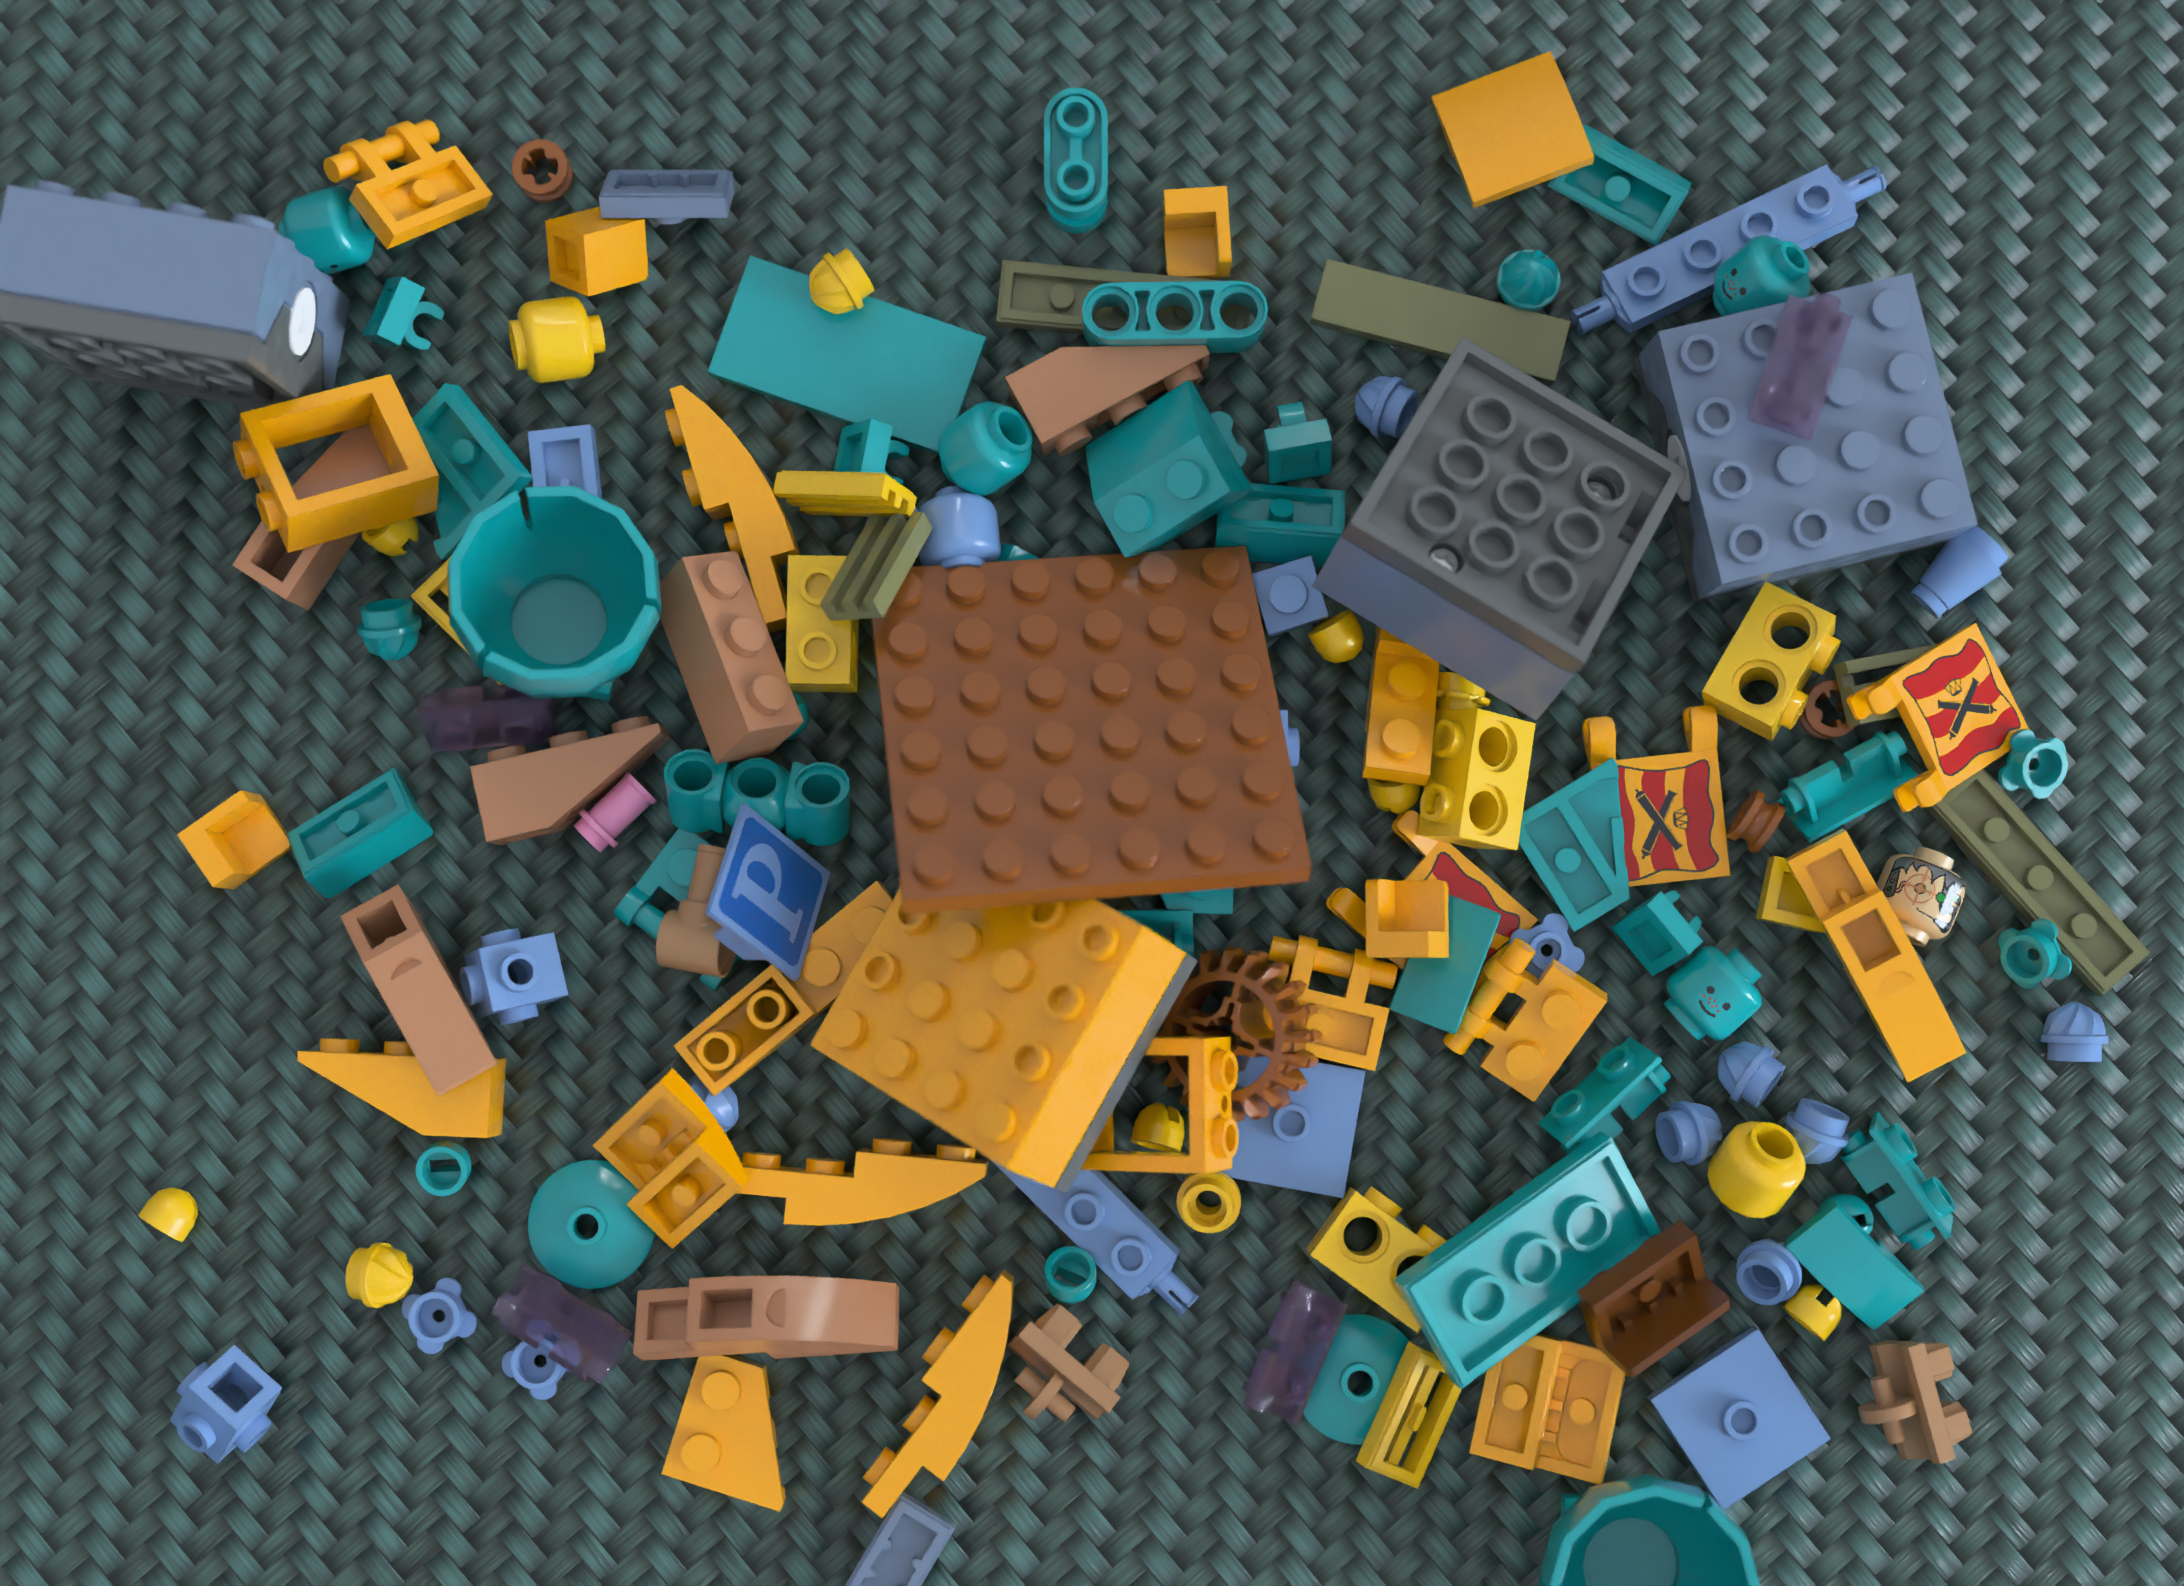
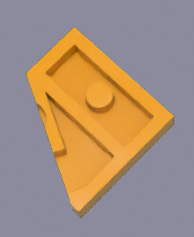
(728, 1433)

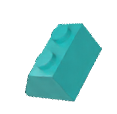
(1163, 472)

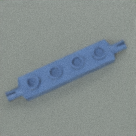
(1685, 266)
(1113, 1233)

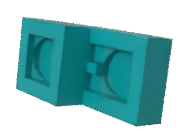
(1853, 1265)

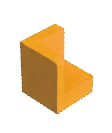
(1197, 232)
(596, 252)
(236, 840)
(1407, 919)

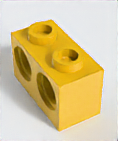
(818, 651)
(1756, 656)
(1476, 779)
(1377, 1266)

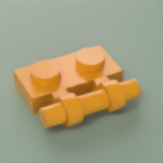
(414, 197)
(1348, 1024)
(1541, 1030)

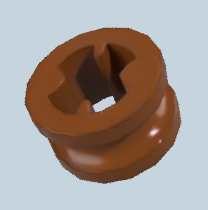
(559, 183)
(1811, 715)
(1755, 821)

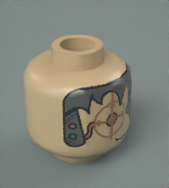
(1923, 893)

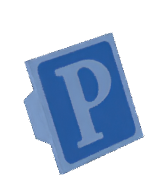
(766, 895)

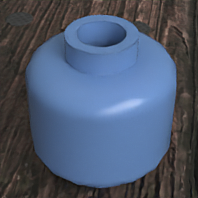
(962, 531)

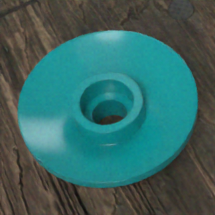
(621, 1238)
(1359, 1344)

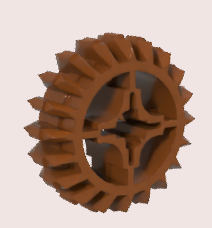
(1253, 988)

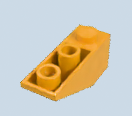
(401, 1089)

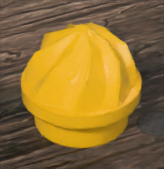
(839, 283)
(378, 1275)

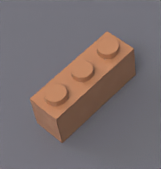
(727, 657)

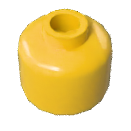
(555, 339)
(1756, 1169)

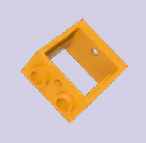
(353, 508)
(1211, 1125)

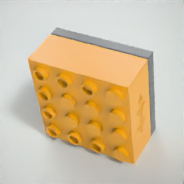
(1007, 1023)

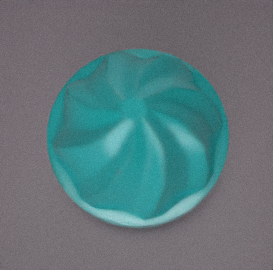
(1528, 280)
(389, 627)

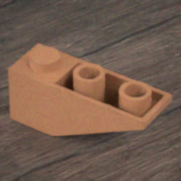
(1088, 386)
(304, 572)
(545, 789)
(418, 989)

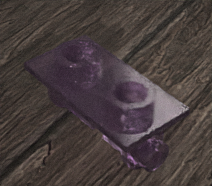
(1800, 365)
(463, 719)
(588, 1337)
(1300, 1344)

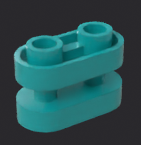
(1076, 160)

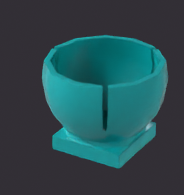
(554, 598)
(1645, 1535)

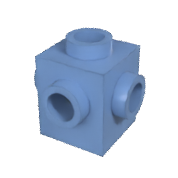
(533, 970)
(225, 1405)

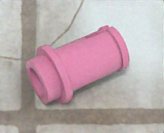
(614, 813)

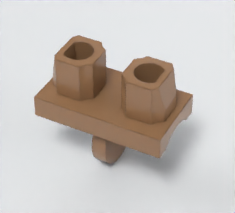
(1087, 1385)
(1910, 1403)

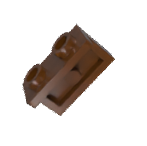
(1651, 1300)

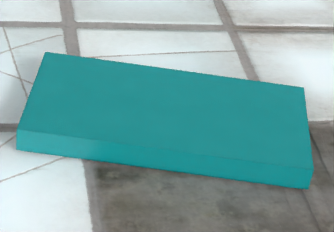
(848, 364)
(1526, 1259)

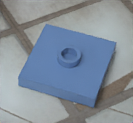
(1308, 1140)
(1738, 1417)

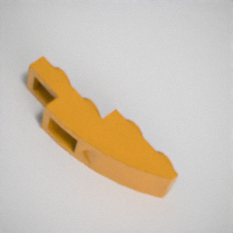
(732, 484)
(1399, 712)
(1876, 955)
(777, 1007)
(883, 1184)
(964, 1374)

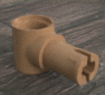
(687, 934)

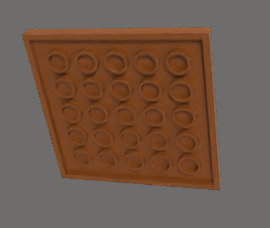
(1084, 731)

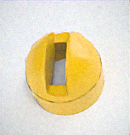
(391, 537)
(1338, 637)
(1393, 795)
(1159, 1128)
(171, 1212)
(1811, 1314)

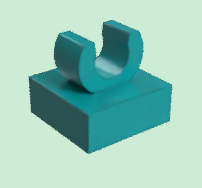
(395, 312)
(1296, 446)
(866, 448)
(1658, 932)

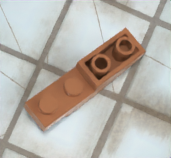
(767, 1315)

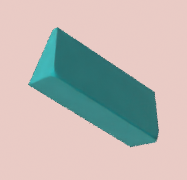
(1625, 188)
(1283, 523)
(359, 834)
(1440, 988)

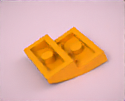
(1513, 129)
(674, 1158)
(1550, 1408)

